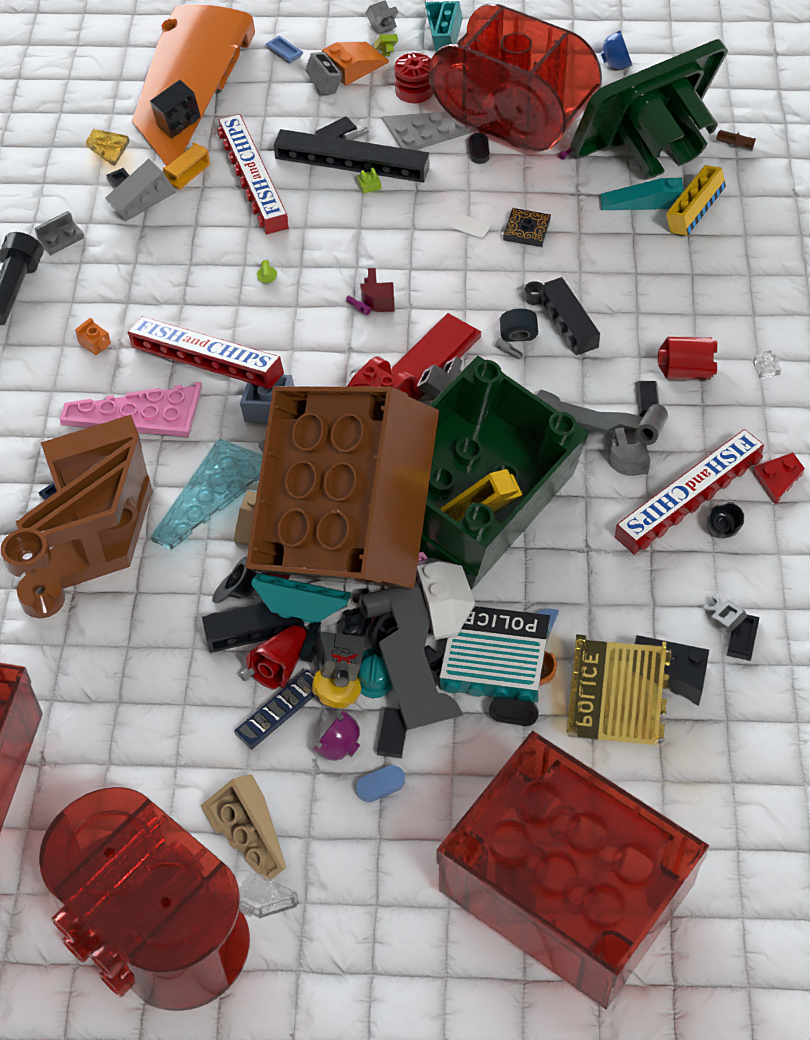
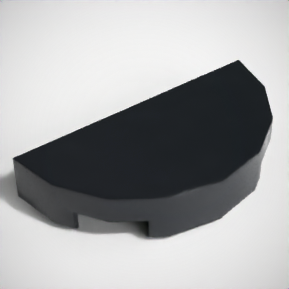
(308, 651)

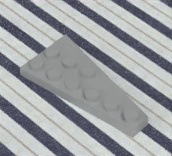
(425, 129)

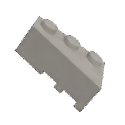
(140, 191)

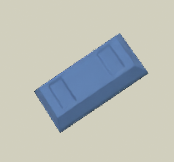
(284, 49)

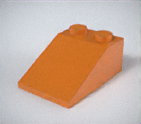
(354, 59)

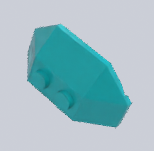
(299, 599)

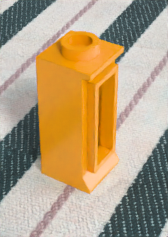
(187, 166)

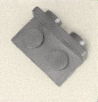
(58, 233)

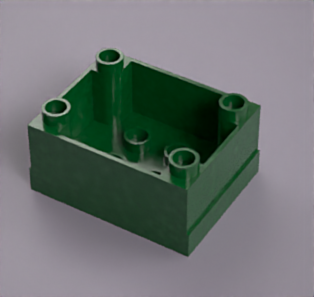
(486, 428)

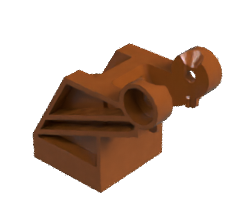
(88, 520)

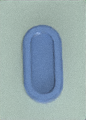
(380, 783)

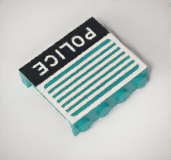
(497, 654)

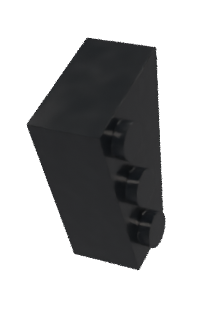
(686, 667)

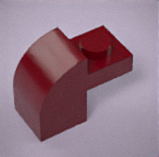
(377, 295)

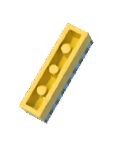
(696, 200)

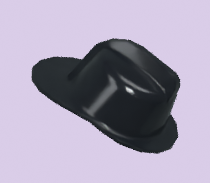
(236, 584)

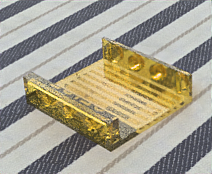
(618, 691)

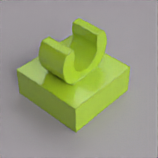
(386, 43)
(369, 181)

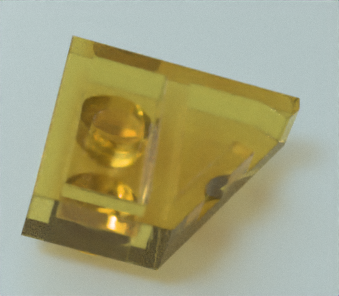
(107, 145)

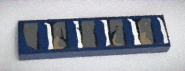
(277, 710)

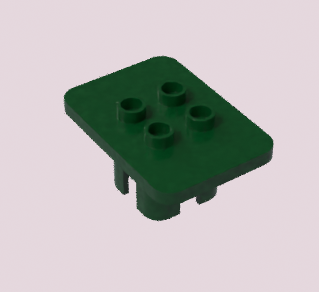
(654, 110)

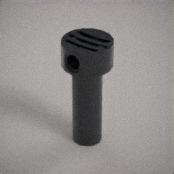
(19, 257)

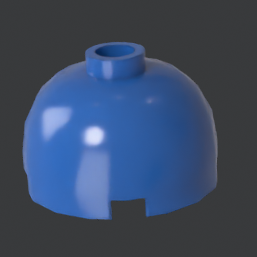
(616, 52)

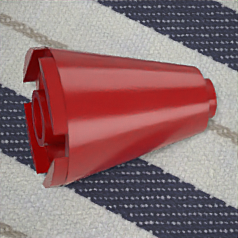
(277, 657)

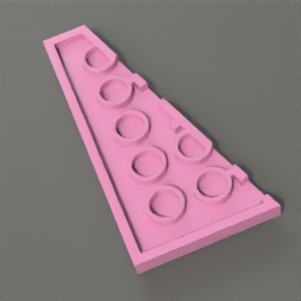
(152, 410)

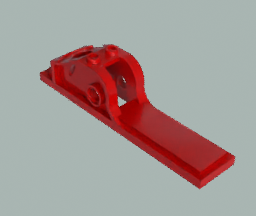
(441, 344)

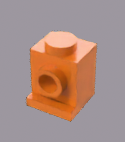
(92, 337)

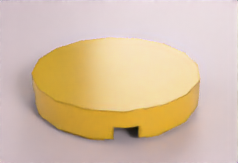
(333, 695)

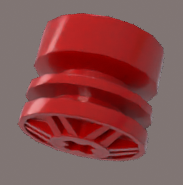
(412, 78)

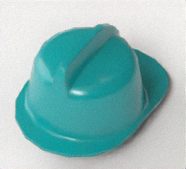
(373, 676)

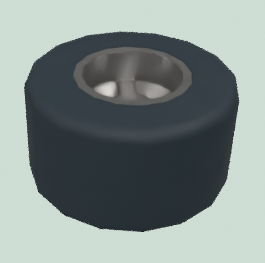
(518, 325)

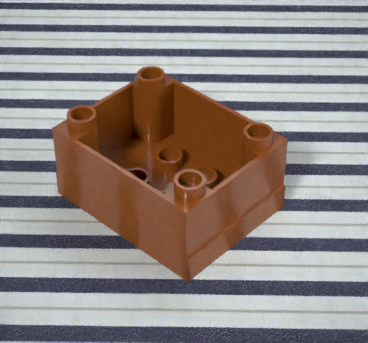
(343, 485)

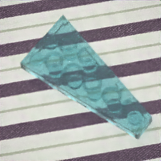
(213, 486)

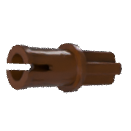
(735, 139)

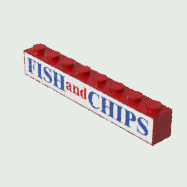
(253, 174)
(206, 352)
(689, 492)

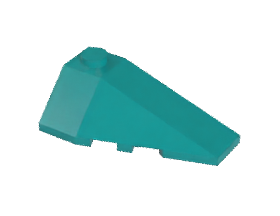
(644, 196)

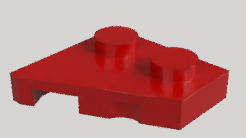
(779, 475)

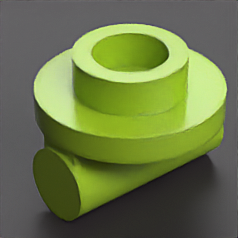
(267, 273)

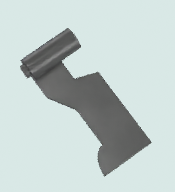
(646, 428)
(405, 656)

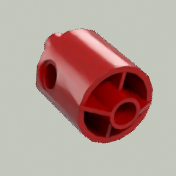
(687, 358)

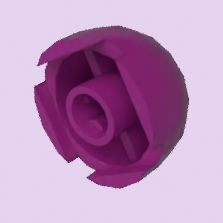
(340, 739)

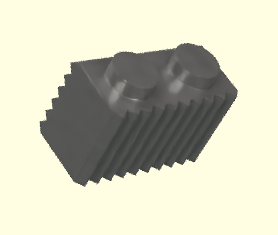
(323, 72)

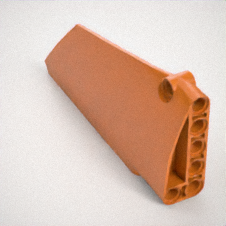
(199, 49)

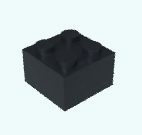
(175, 108)

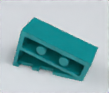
(444, 22)

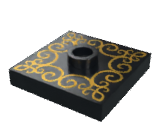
(527, 227)

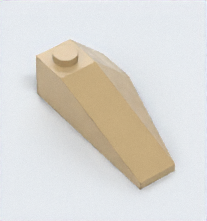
(244, 819)

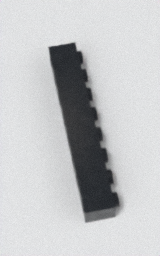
(351, 155)

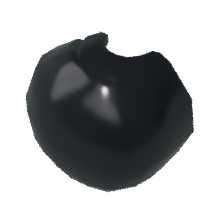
(725, 520)

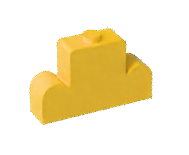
(494, 490)

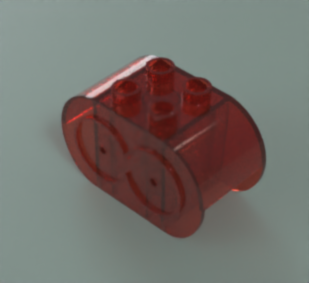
(515, 77)
(143, 900)

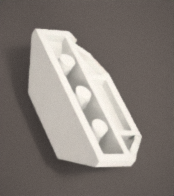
(445, 596)

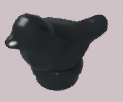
(355, 623)

